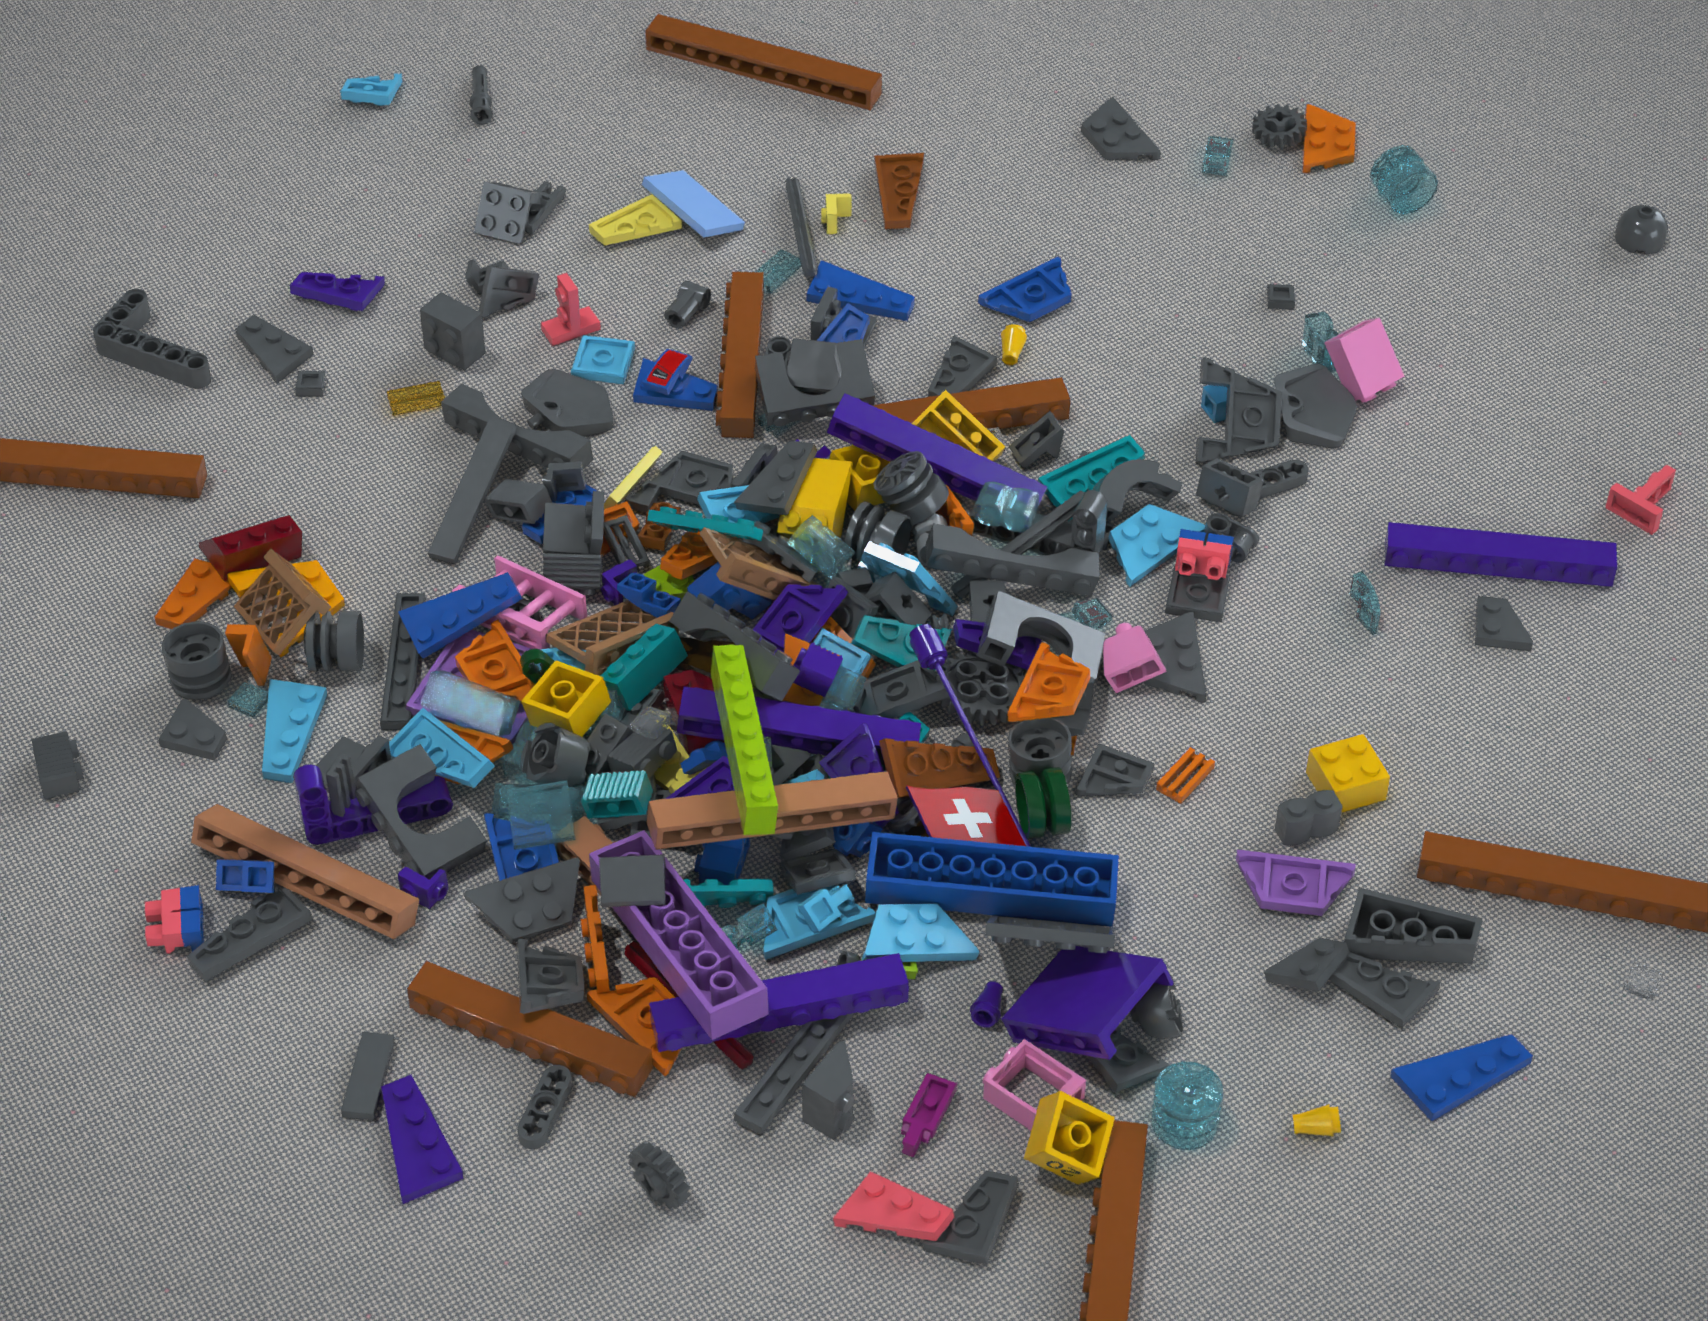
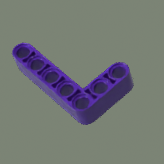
(324, 827)

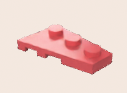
(892, 1207)

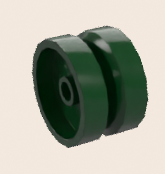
(1043, 803)

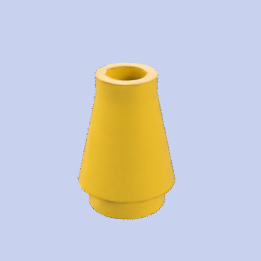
(1013, 341)
(1318, 1121)

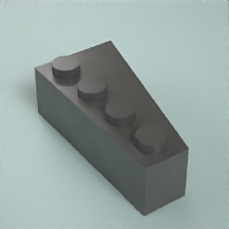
(1410, 930)

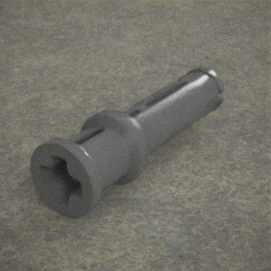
(480, 100)

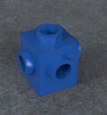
(854, 838)

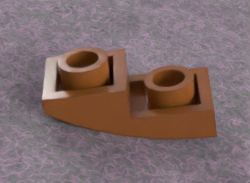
(653, 535)

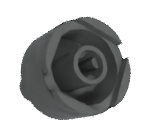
(555, 756)

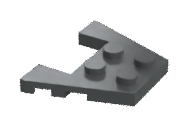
(1251, 415)
(683, 480)

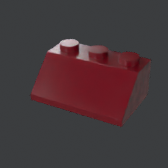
(248, 546)
(673, 694)

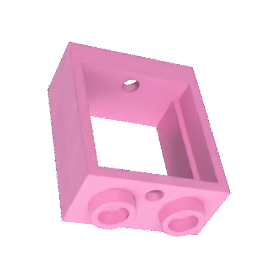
(1039, 1063)

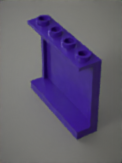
(1083, 1000)

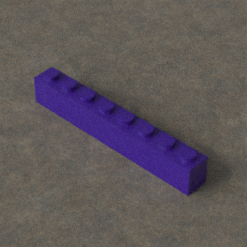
(892, 437)
(1500, 554)
(792, 724)
(795, 1001)

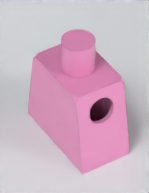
(1130, 658)

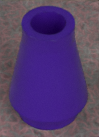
(987, 1007)

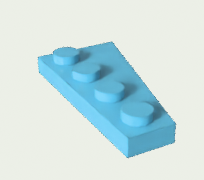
(722, 503)
(447, 750)

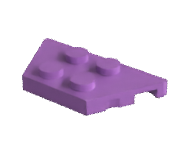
(1293, 882)

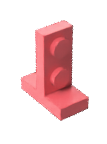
(571, 320)
(1640, 506)

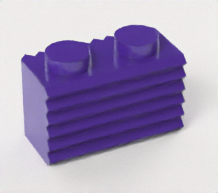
(816, 668)

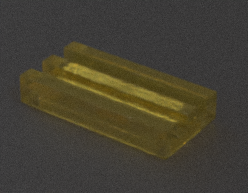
(415, 398)

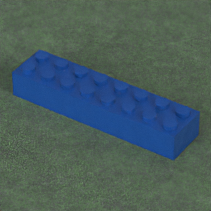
(993, 878)

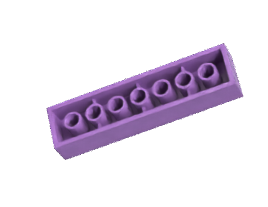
(690, 948)

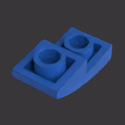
(643, 594)
(704, 757)

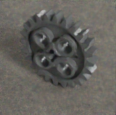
(982, 687)

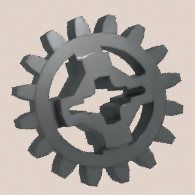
(1279, 126)
(659, 1175)

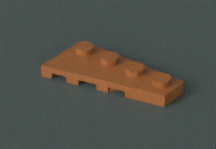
(898, 187)
(934, 765)

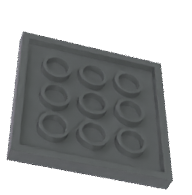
(1038, 931)

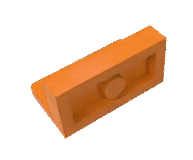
(250, 650)

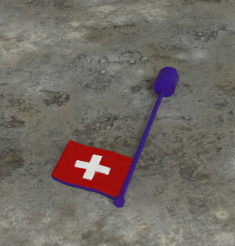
(961, 811)

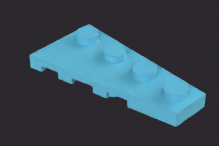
(289, 726)

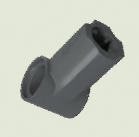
(689, 300)

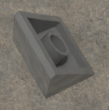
(632, 880)

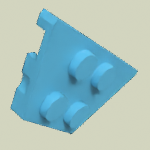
(1148, 540)
(793, 929)
(917, 934)

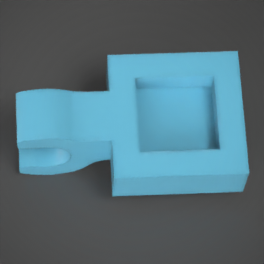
(822, 908)

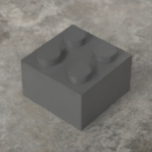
(452, 331)

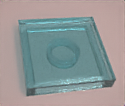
(540, 814)

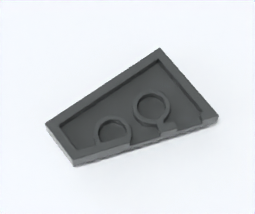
(977, 1219)

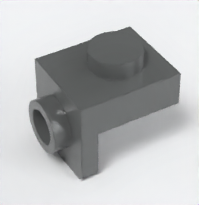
(475, 275)
(564, 477)

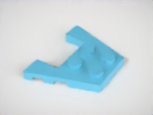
(884, 560)

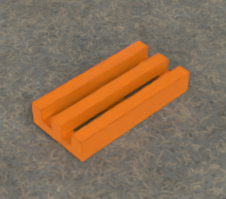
(1176, 769)

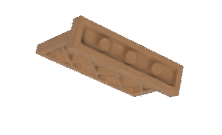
(750, 566)
(293, 587)
(604, 653)

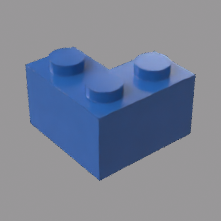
(728, 595)
(722, 860)

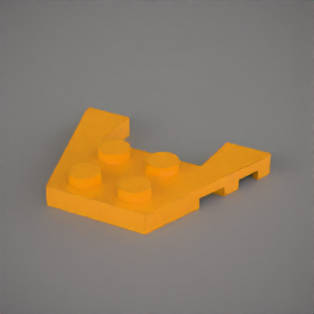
(312, 572)

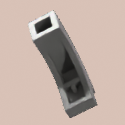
(1135, 475)

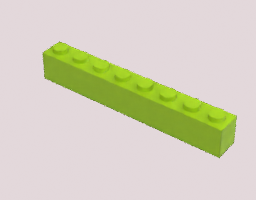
(744, 740)

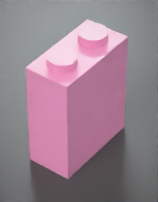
(1365, 359)

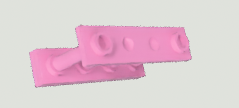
(545, 591)

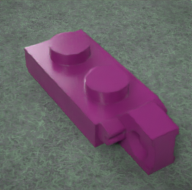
(926, 1112)

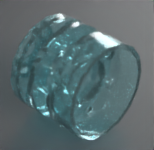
(1404, 179)
(1186, 1105)

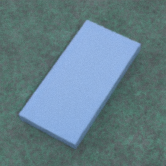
(693, 203)

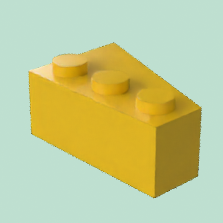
(956, 424)

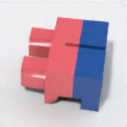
(1200, 559)
(180, 916)

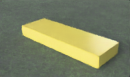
(633, 478)

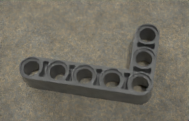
(119, 339)
(1084, 533)

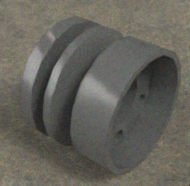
(911, 487)
(873, 525)
(328, 641)
(196, 660)
(1040, 746)

